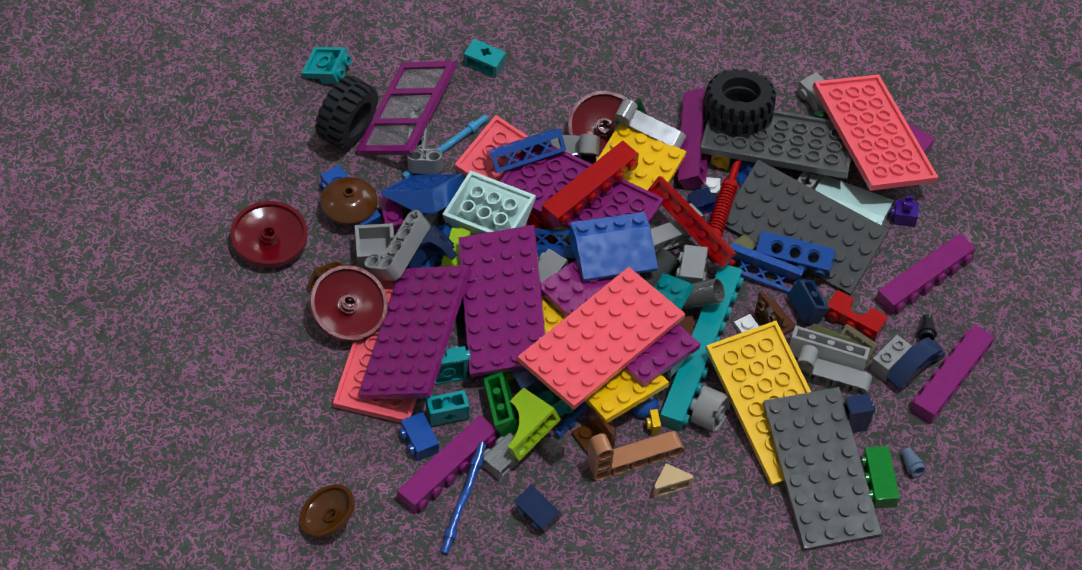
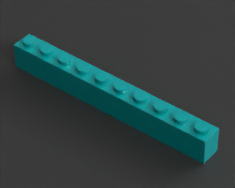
(694, 367)

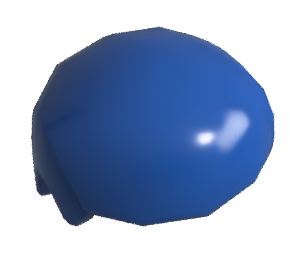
(642, 410)

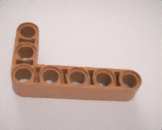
(608, 462)

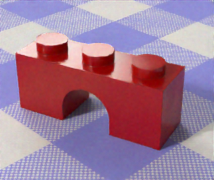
(869, 324)

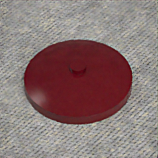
(595, 116)
(269, 234)
(348, 303)

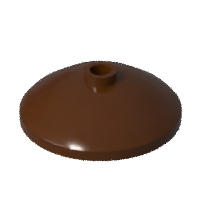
(349, 208)
(327, 511)

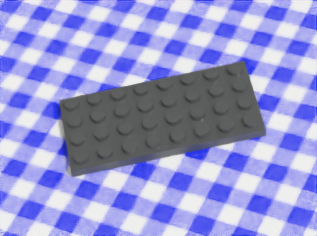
(787, 142)
(792, 209)
(821, 468)

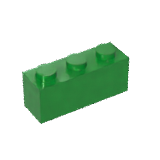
(501, 407)
(880, 476)

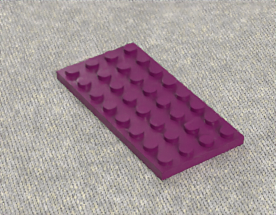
(554, 172)
(568, 292)
(501, 298)
(414, 333)

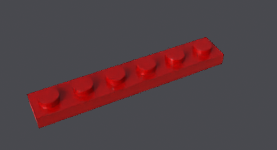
(692, 222)

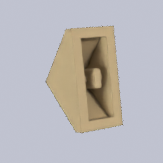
(671, 481)

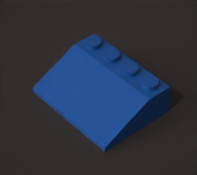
(425, 191)
(613, 244)

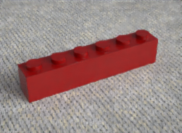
(590, 184)

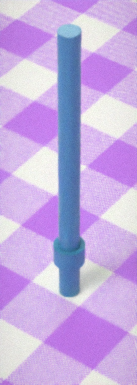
(471, 127)

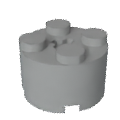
(710, 409)

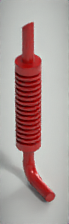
(723, 204)

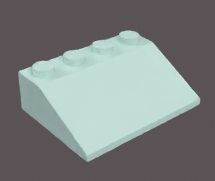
(859, 200)
(488, 205)

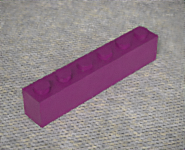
(693, 169)
(925, 274)
(952, 374)
(446, 465)

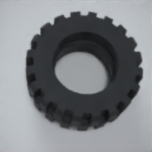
(346, 112)
(735, 116)

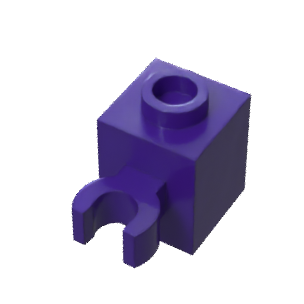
(905, 212)

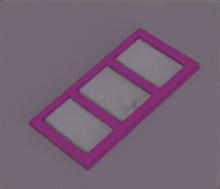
(406, 108)

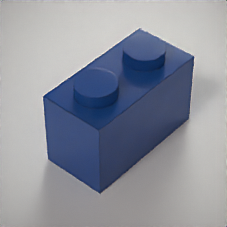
(419, 436)

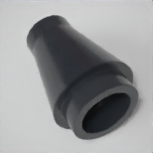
(927, 328)

